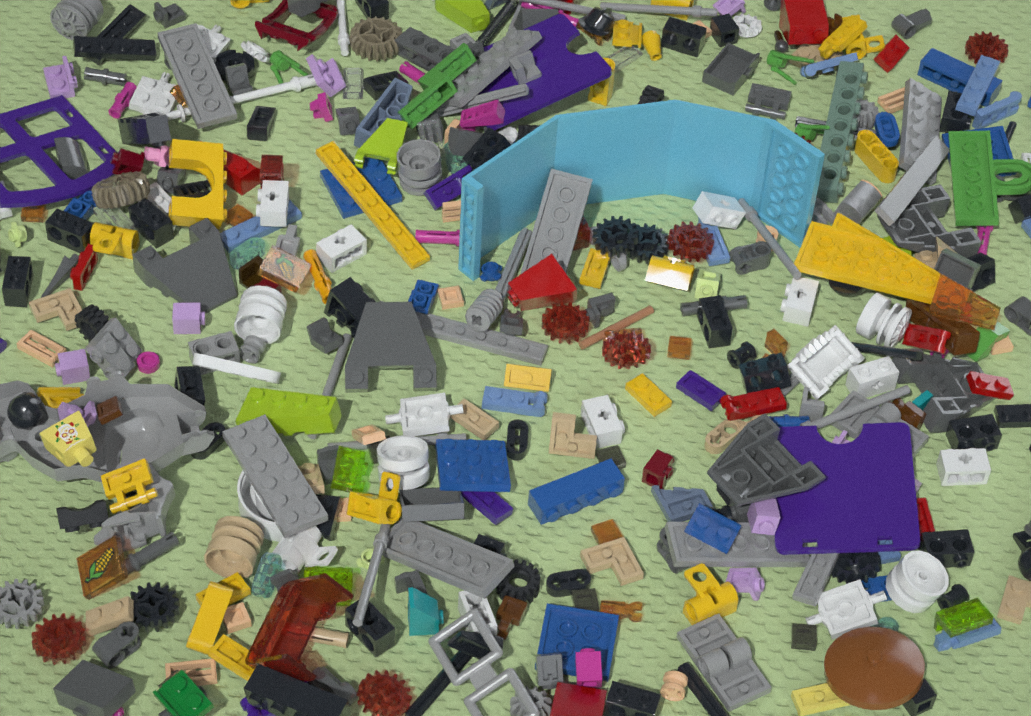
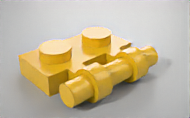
(126, 479)

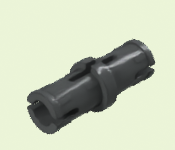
(105, 76)

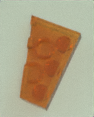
(963, 305)

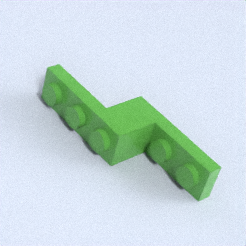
(437, 86)

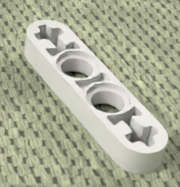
(236, 368)

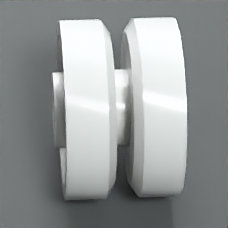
(405, 457)
(917, 581)

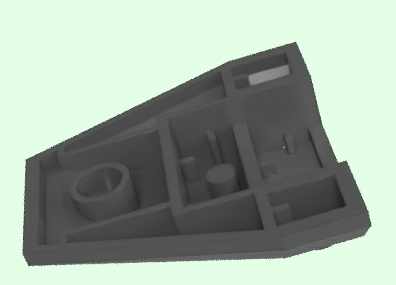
(760, 467)

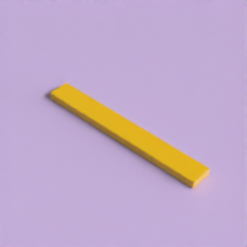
(372, 205)

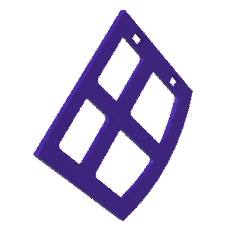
(34, 146)

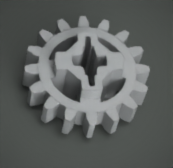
(20, 603)

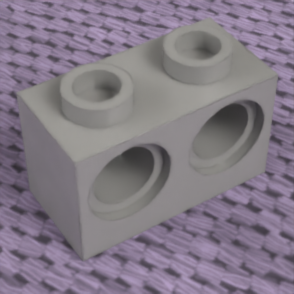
(219, 346)

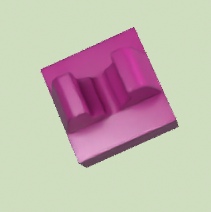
(322, 107)

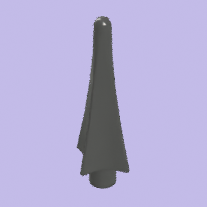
(61, 274)

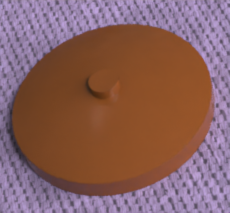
(874, 668)

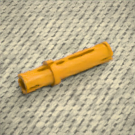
(321, 281)

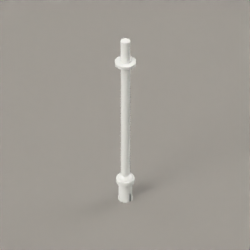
(295, 84)

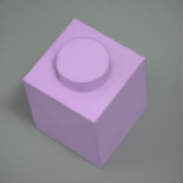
(187, 318)
(73, 366)
(764, 517)

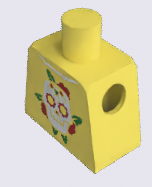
(70, 441)

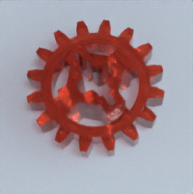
(987, 46)
(690, 241)
(565, 322)
(626, 349)
(59, 639)
(383, 695)

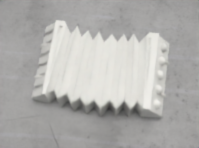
(824, 361)

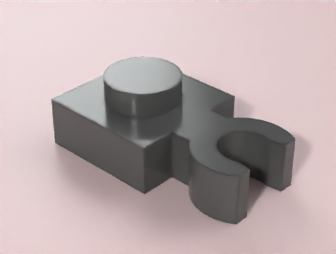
(511, 323)

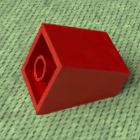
(803, 21)
(541, 286)
(578, 701)

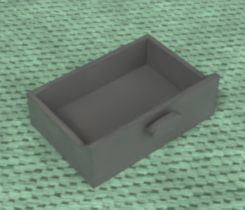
(730, 69)
(957, 268)
(430, 504)
(93, 690)

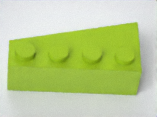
(291, 411)

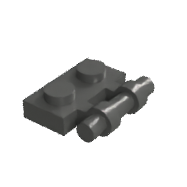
(768, 97)

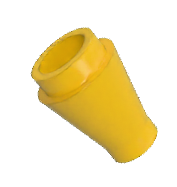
(652, 44)

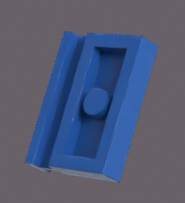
(712, 528)

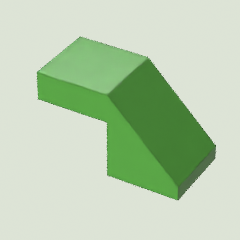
(987, 340)

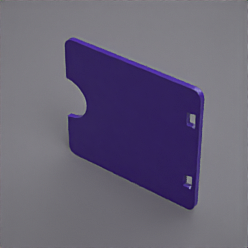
(560, 69)
(862, 499)

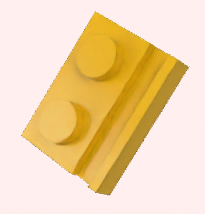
(626, 34)
(55, 396)

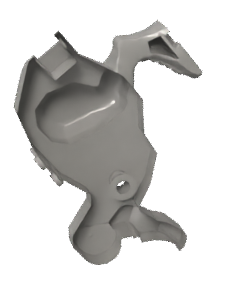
(154, 425)

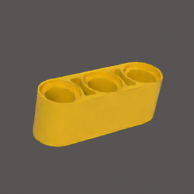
(876, 156)
(209, 617)

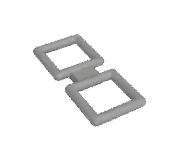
(481, 672)

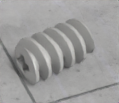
(484, 310)

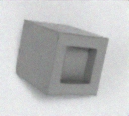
(524, 67)
(811, 407)

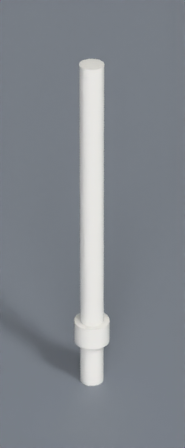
(343, 37)

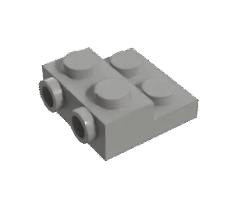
(113, 349)

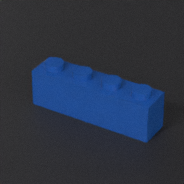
(953, 74)
(576, 491)

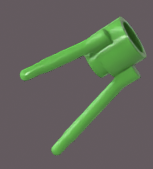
(778, 59)
(282, 62)
(810, 131)

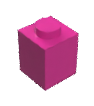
(588, 668)

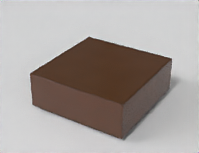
(109, 410)

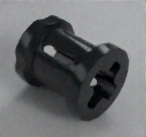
(745, 346)
(954, 597)

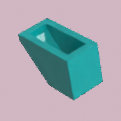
(423, 613)

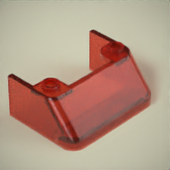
(292, 622)

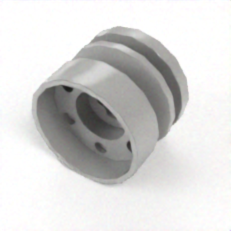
(76, 17)
(419, 166)

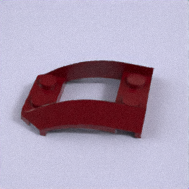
(274, 25)

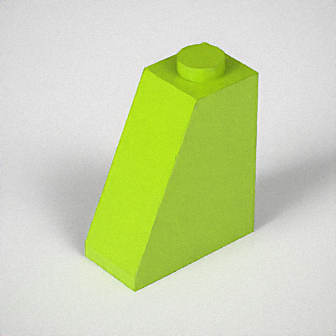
(468, 14)

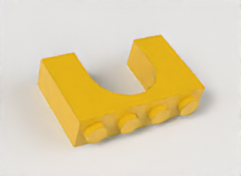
(208, 160)

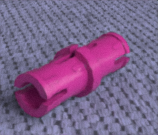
(118, 107)

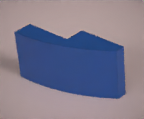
(82, 206)
(423, 296)

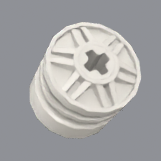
(261, 314)
(880, 319)

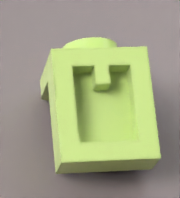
(707, 284)

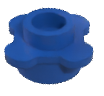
(490, 271)

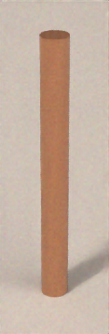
(616, 326)

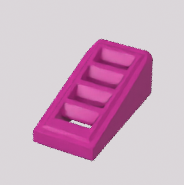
(483, 115)

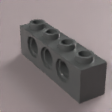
(421, 49)

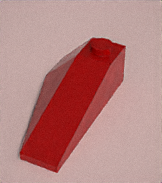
(242, 172)

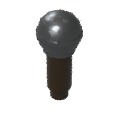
(781, 45)

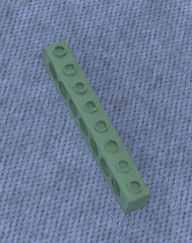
(842, 122)

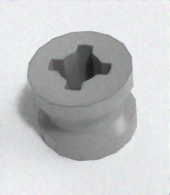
(252, 349)

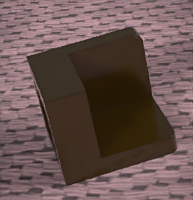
(248, 271)

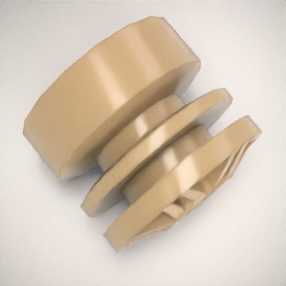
(234, 546)

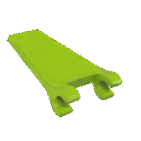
(383, 144)

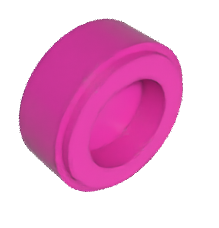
(148, 362)

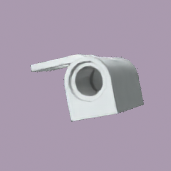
(303, 550)

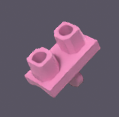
(159, 155)

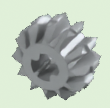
(867, 114)
(539, 698)

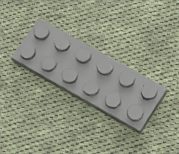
(491, 65)
(197, 76)
(919, 123)
(558, 219)
(275, 476)
(746, 550)
(447, 557)

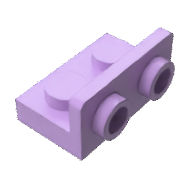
(326, 75)
(60, 79)

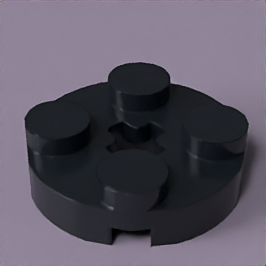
(231, 58)

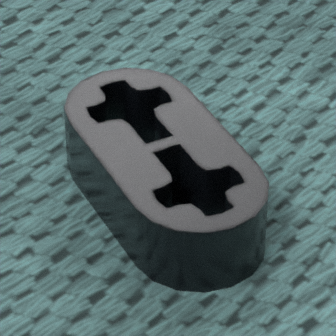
(513, 439)
(216, 442)
(567, 582)

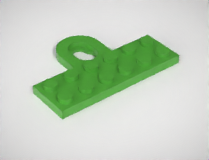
(975, 181)

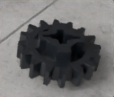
(615, 236)
(648, 243)
(856, 566)
(155, 606)

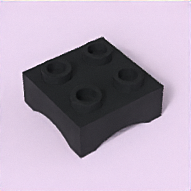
(72, 519)

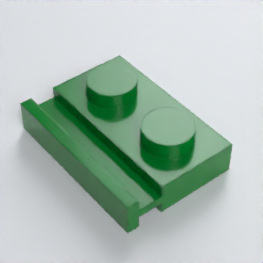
(183, 697)

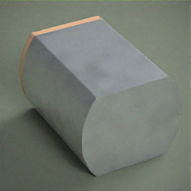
(859, 201)

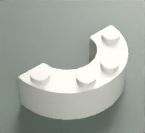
(254, 510)

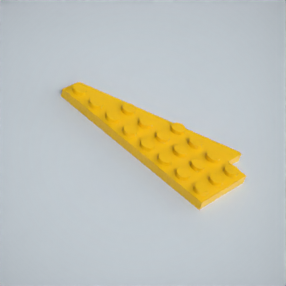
(863, 259)

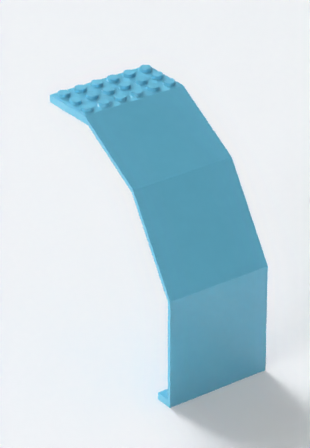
(642, 153)

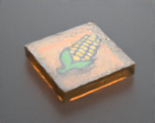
(284, 269)
(102, 567)

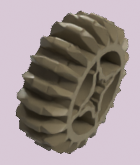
(375, 38)
(120, 190)

